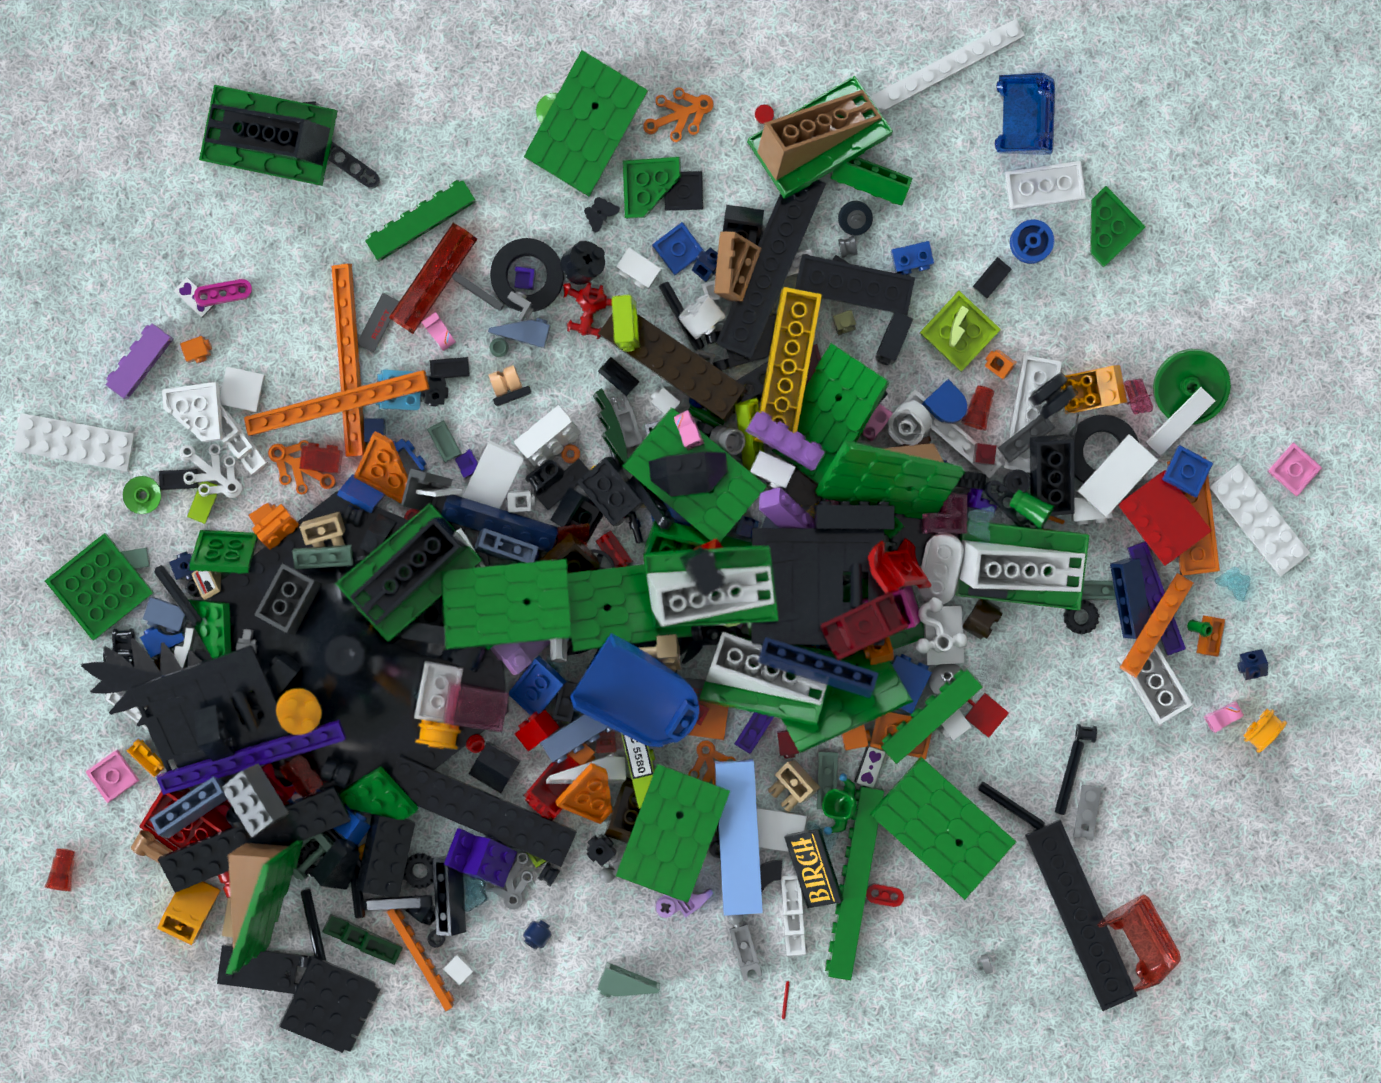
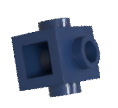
(706, 264)
(178, 566)
(1253, 664)

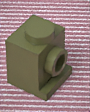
(844, 322)

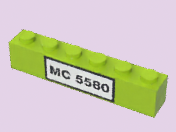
(641, 766)

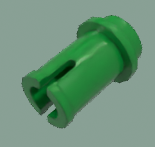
(1204, 629)

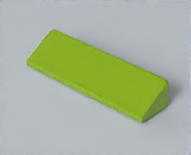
(745, 412)

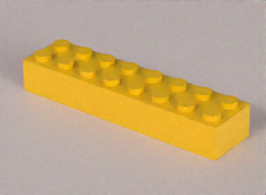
(790, 356)

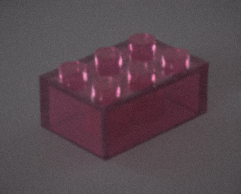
(475, 707)

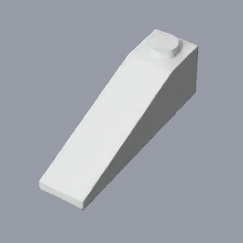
(613, 764)

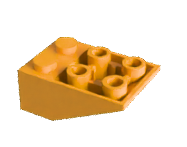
(1096, 389)
(189, 912)

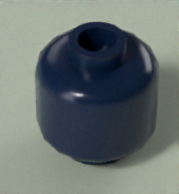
(537, 934)

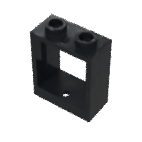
(893, 338)

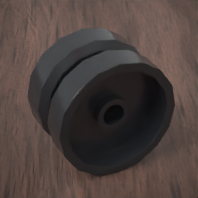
(1054, 397)

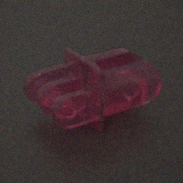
(1138, 396)

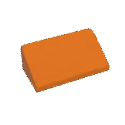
(1211, 644)

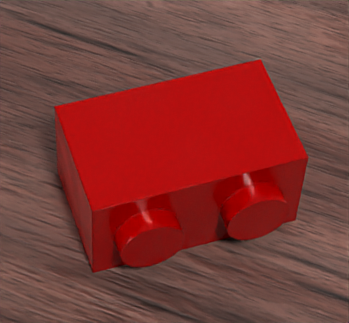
(536, 729)

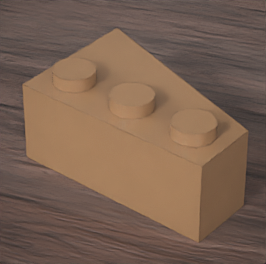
(734, 265)

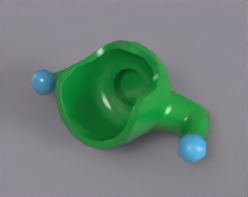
(840, 805)

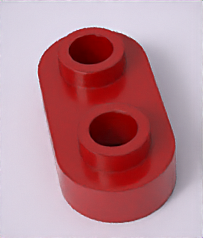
(883, 897)

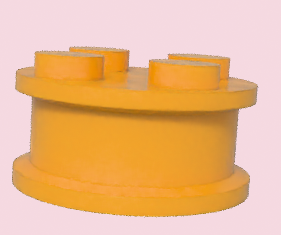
(298, 711)
(1264, 730)
(438, 734)

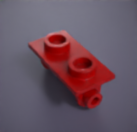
(610, 545)

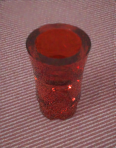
(979, 408)
(61, 870)

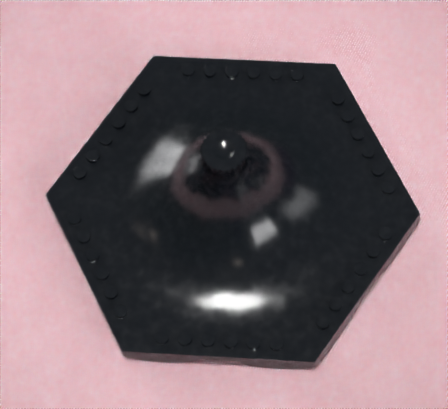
(346, 659)

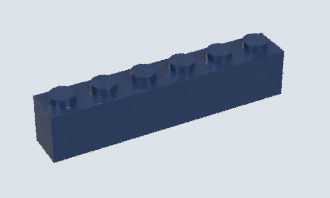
(480, 516)
(817, 667)

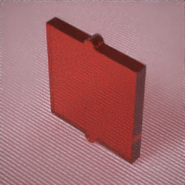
(579, 531)

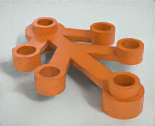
(680, 113)
(295, 463)
(710, 773)

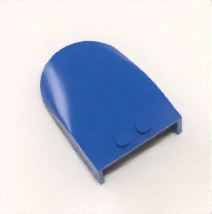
(636, 695)

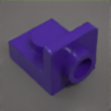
(976, 502)

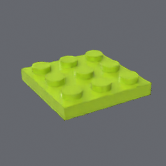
(977, 333)

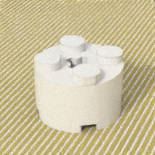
(701, 316)
(909, 423)

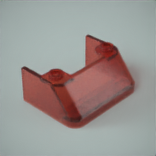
(1148, 938)

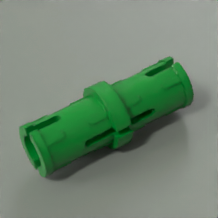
(705, 416)

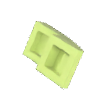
(956, 331)

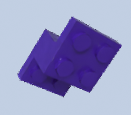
(480, 857)

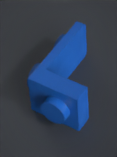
(401, 444)

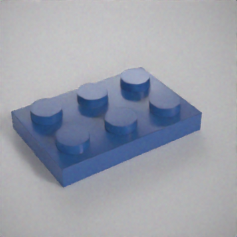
(537, 686)

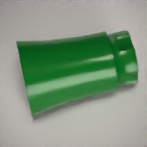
(1031, 508)

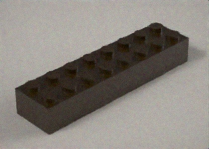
(682, 368)

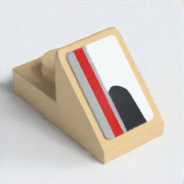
(207, 582)

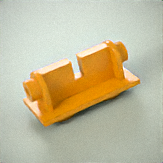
(145, 757)

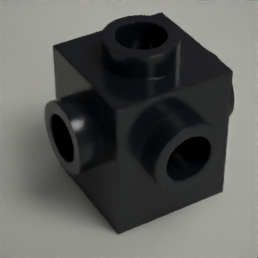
(437, 391)
(604, 855)

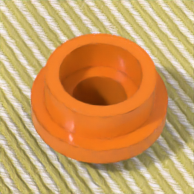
(576, 453)

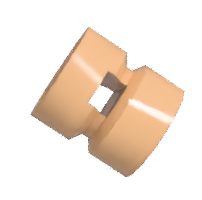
(505, 381)

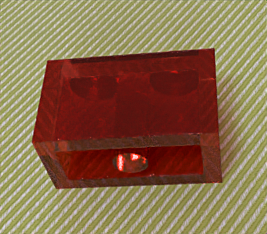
(321, 459)

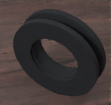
(518, 249)
(1089, 426)

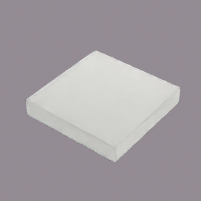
(241, 389)

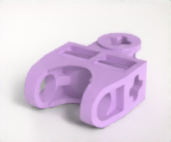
(694, 903)

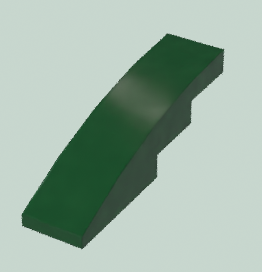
(613, 435)
(362, 939)

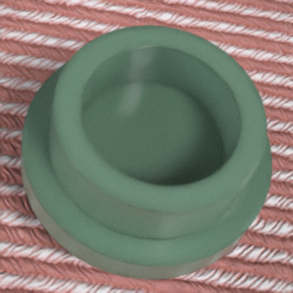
(499, 347)

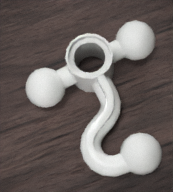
(923, 645)

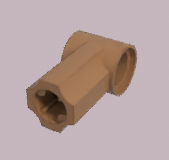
(147, 845)

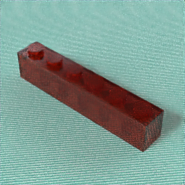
(433, 278)

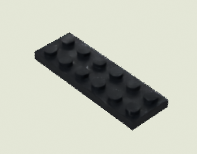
(855, 284)

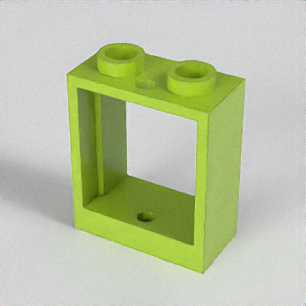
(625, 322)

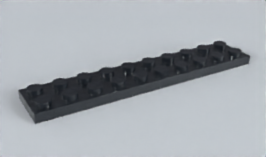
(778, 249)
(483, 812)
(210, 855)
(1081, 915)

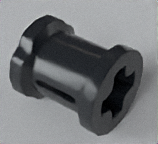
(1086, 733)

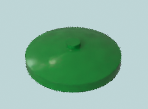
(1184, 374)

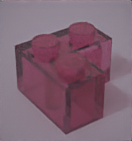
(950, 520)

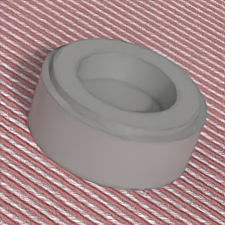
(986, 963)

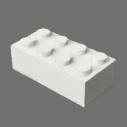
(1158, 687)

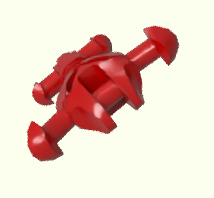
(591, 301)

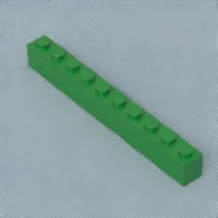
(855, 885)

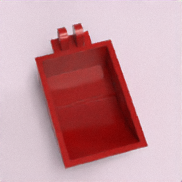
(542, 795)

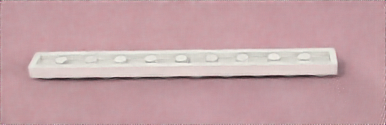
(947, 66)

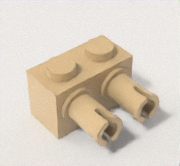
(323, 528)
(666, 651)
(797, 782)

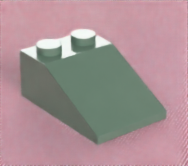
(622, 982)

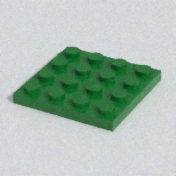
(99, 586)

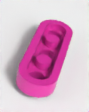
(230, 287)

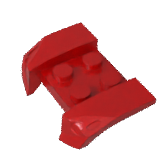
(897, 567)

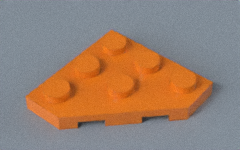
(383, 467)
(588, 795)

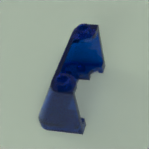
(1027, 114)

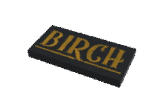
(813, 868)

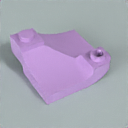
(518, 655)

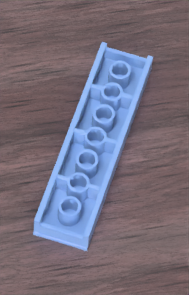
(739, 839)

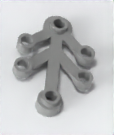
(511, 891)

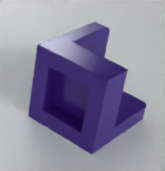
(525, 278)
(467, 463)

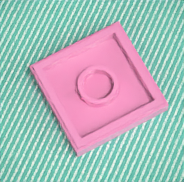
(1294, 469)
(112, 776)

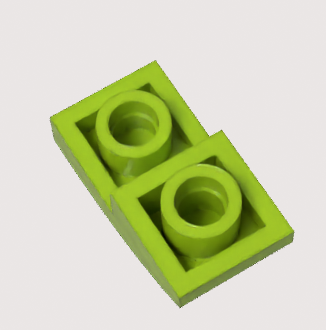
(202, 505)

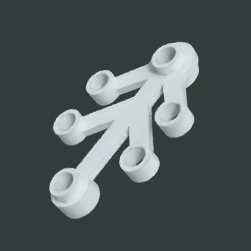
(212, 473)

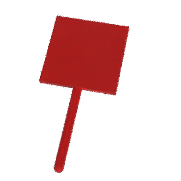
(986, 714)

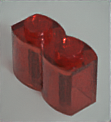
(302, 777)

